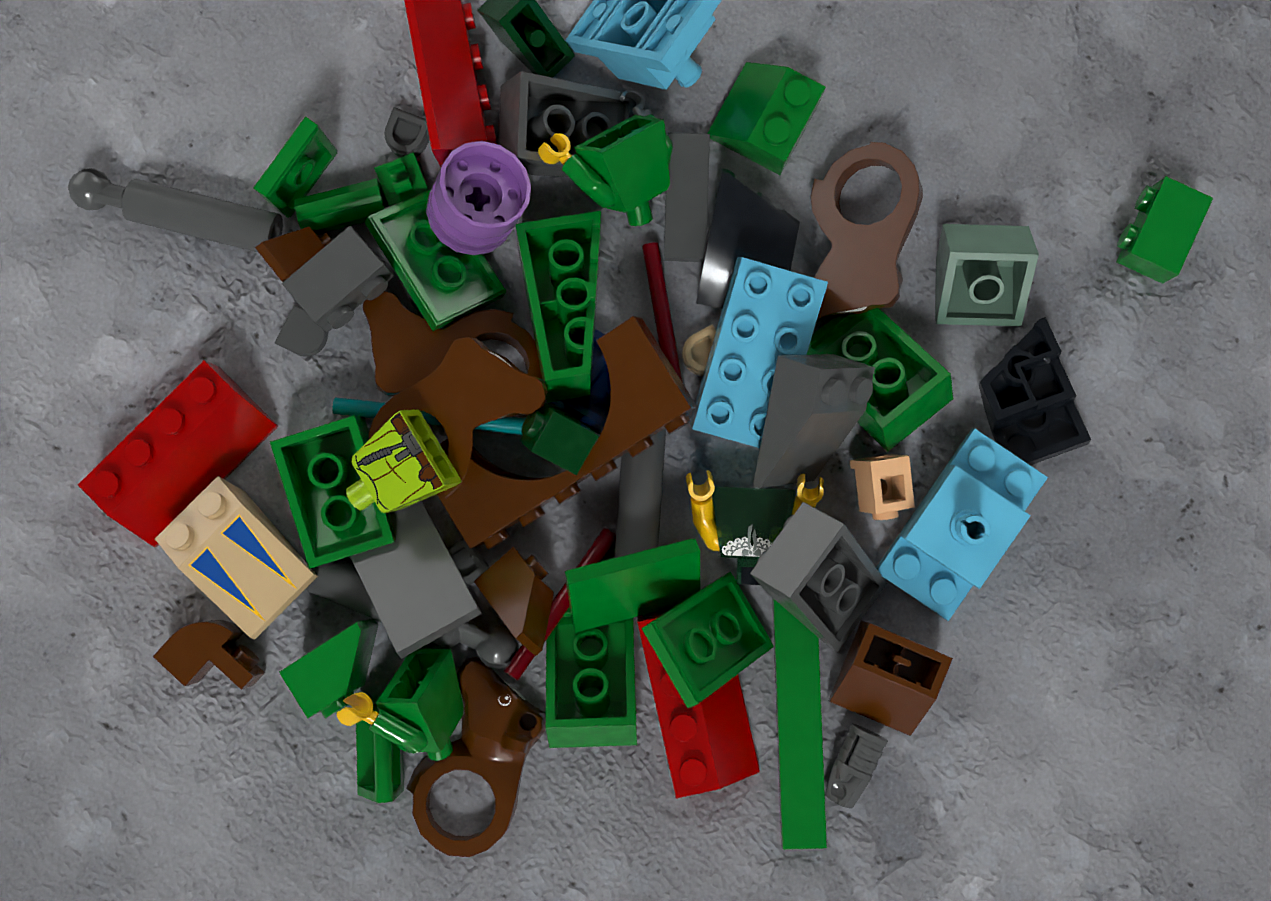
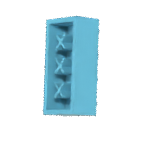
(762, 317)

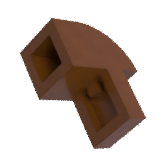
(201, 645)

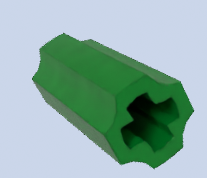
(340, 206)

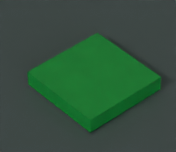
(296, 167)

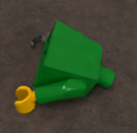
(621, 165)
(417, 705)

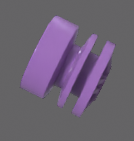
(478, 197)

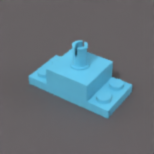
(645, 38)
(962, 525)

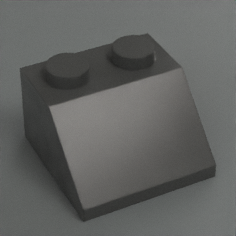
(338, 280)

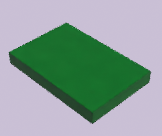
(436, 277)
(633, 584)
(708, 639)

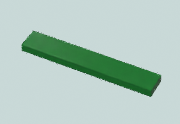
(799, 733)

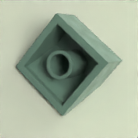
(984, 274)

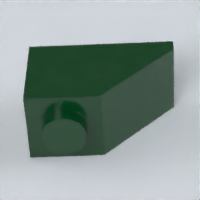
(528, 34)
(558, 437)

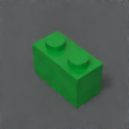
(1163, 229)

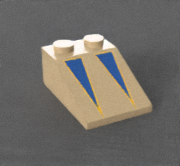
(236, 556)

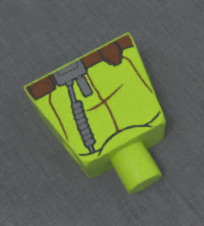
(401, 465)

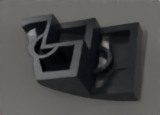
(747, 228)
(1033, 400)

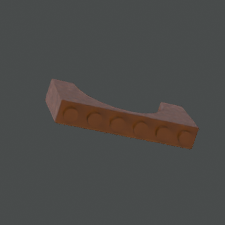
(642, 403)

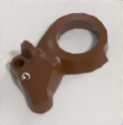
(864, 257)
(409, 349)
(465, 392)
(494, 743)

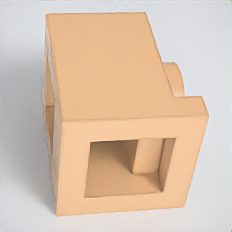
(883, 485)

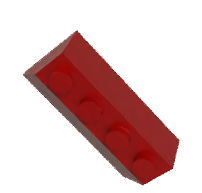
(448, 74)
(177, 451)
(703, 743)

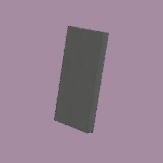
(415, 582)

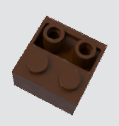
(889, 678)

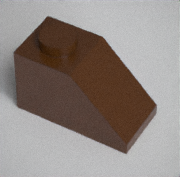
(292, 250)
(519, 597)

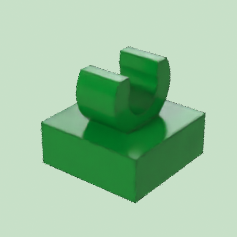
(401, 179)

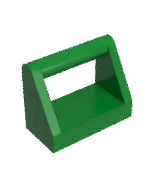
(378, 765)

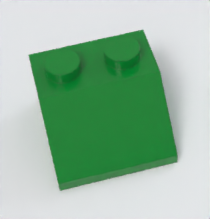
(766, 114)
(332, 670)

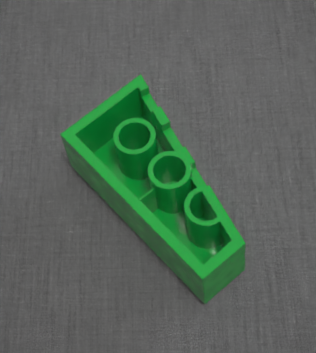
(561, 288)

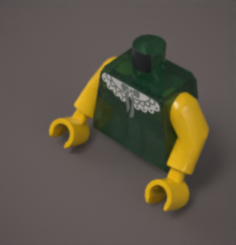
(745, 520)

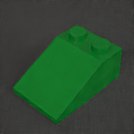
(905, 380)
(315, 478)
(591, 685)

